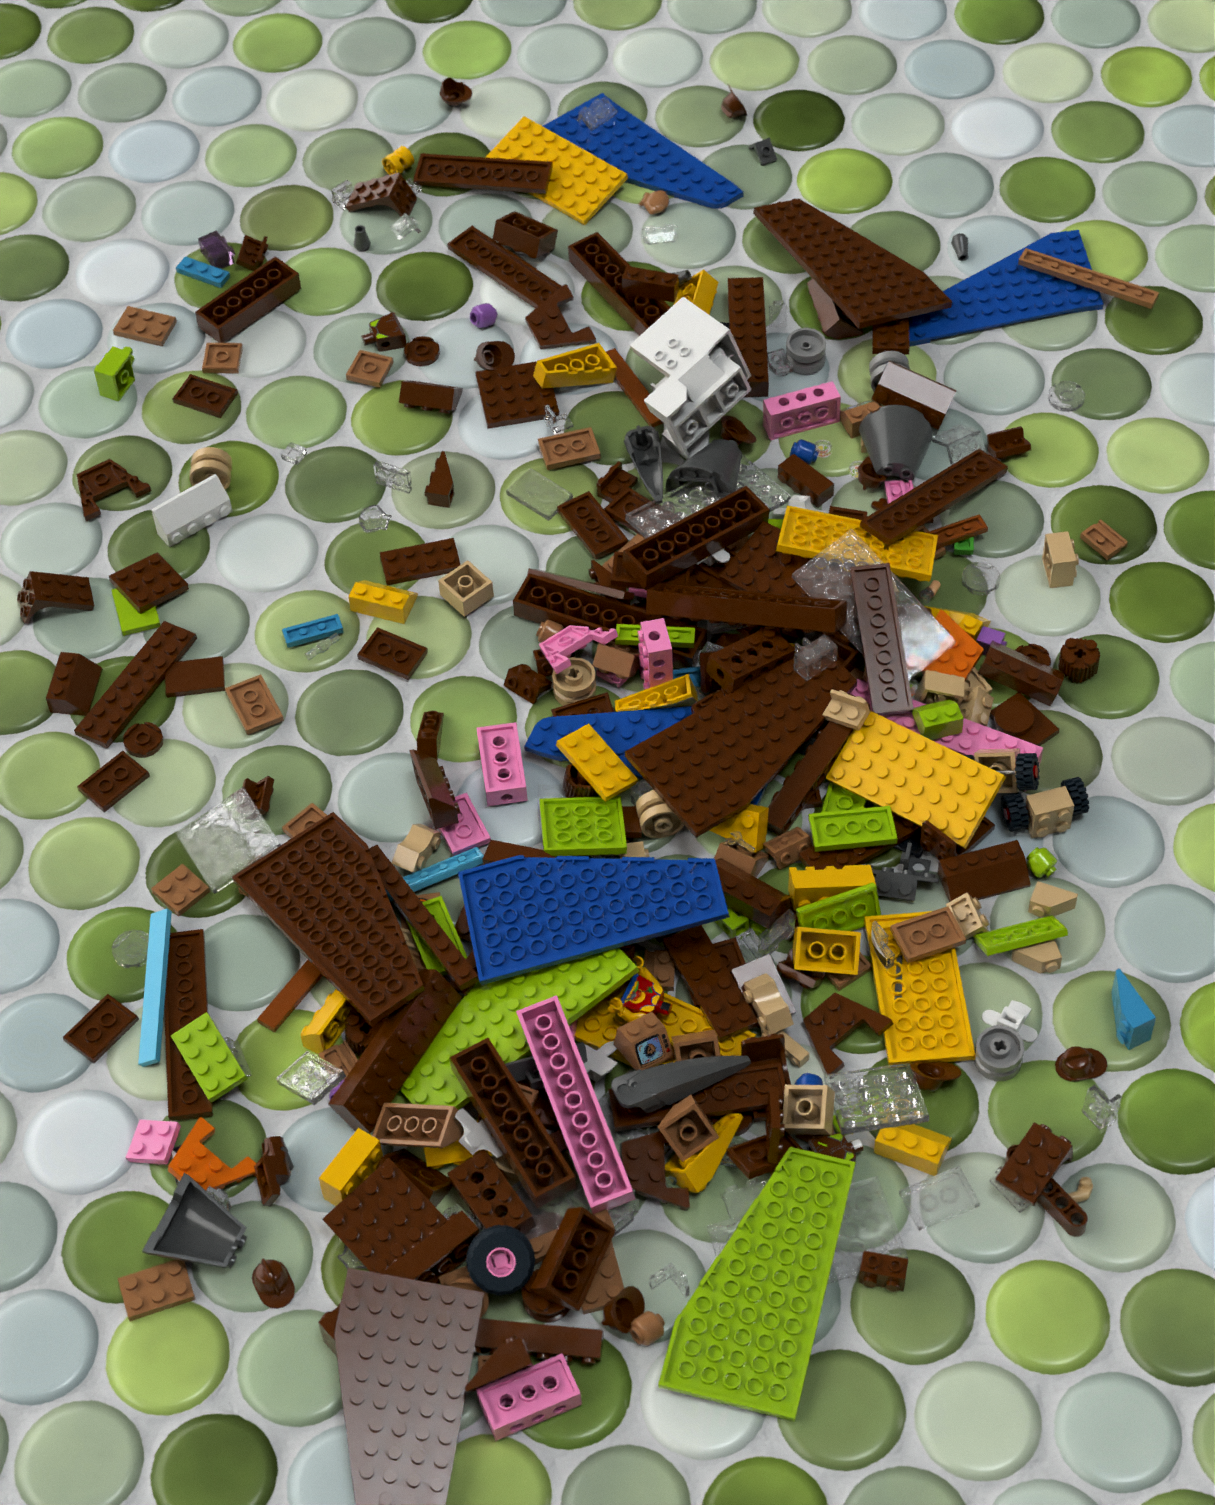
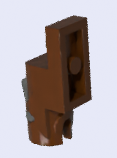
(273, 1168)

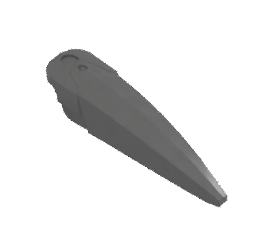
(645, 452)
(673, 1081)

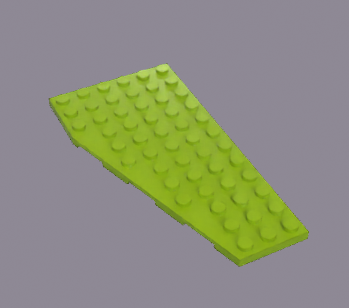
(491, 1014)
(761, 1300)

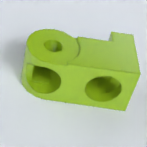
(734, 924)

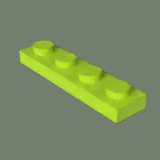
(679, 636)

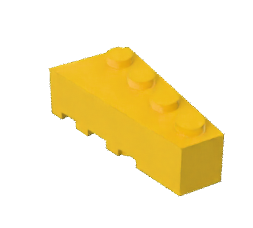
(576, 368)

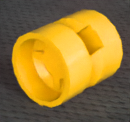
(398, 160)

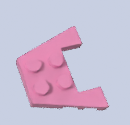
(561, 645)

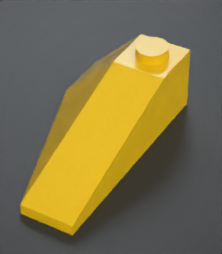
(967, 621)
(670, 694)
(701, 1167)

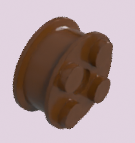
(539, 1307)

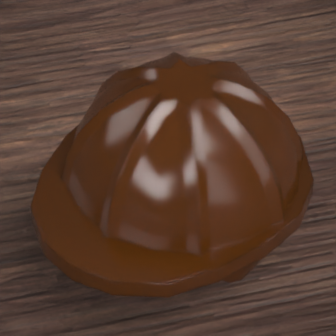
(454, 92)

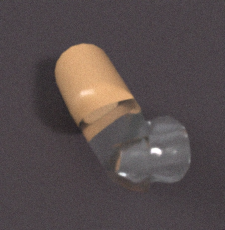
(929, 592)

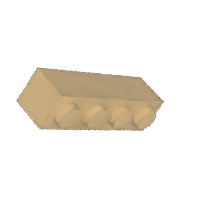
(793, 1051)

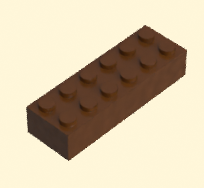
(248, 300)

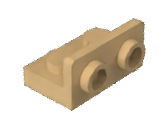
(846, 710)
(968, 915)

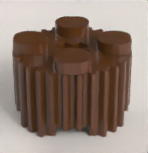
(1079, 659)
(576, 785)
(360, 1032)

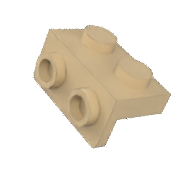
(976, 705)

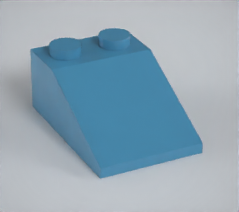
(1132, 1016)

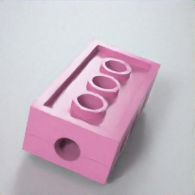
(801, 410)
(655, 653)
(502, 742)
(529, 1411)

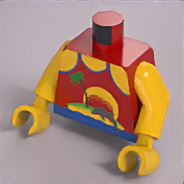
(641, 996)

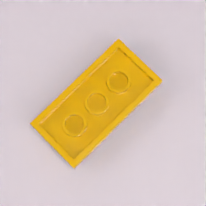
(596, 762)

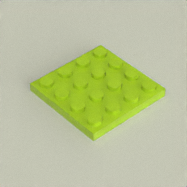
(582, 826)

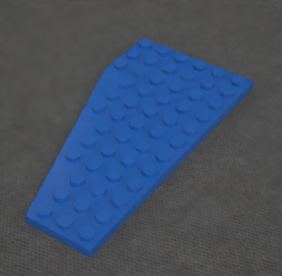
(569, 907)

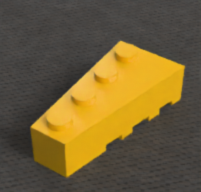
(750, 823)
(815, 885)

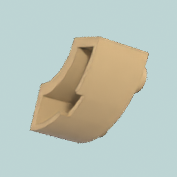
(416, 847)
(768, 1003)

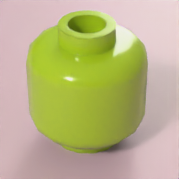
(1041, 862)

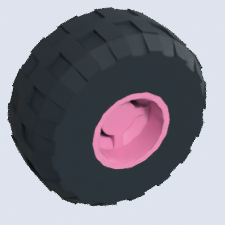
(500, 1260)

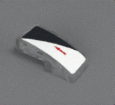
(880, 942)

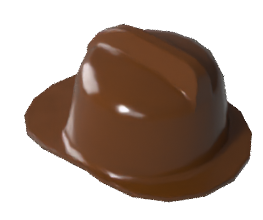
(732, 106)
(494, 355)
(735, 430)
(868, 476)
(1080, 1064)
(933, 1074)
(273, 1283)
(623, 1309)

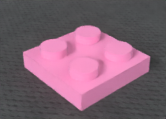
(153, 1142)

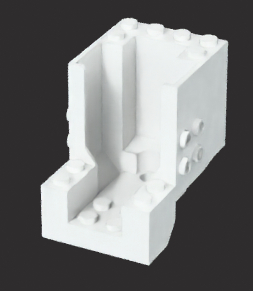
(700, 370)

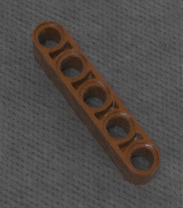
(1059, 1196)

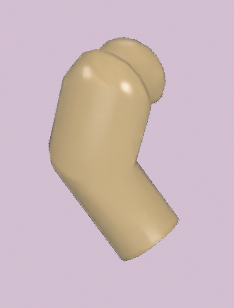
(1083, 1191)

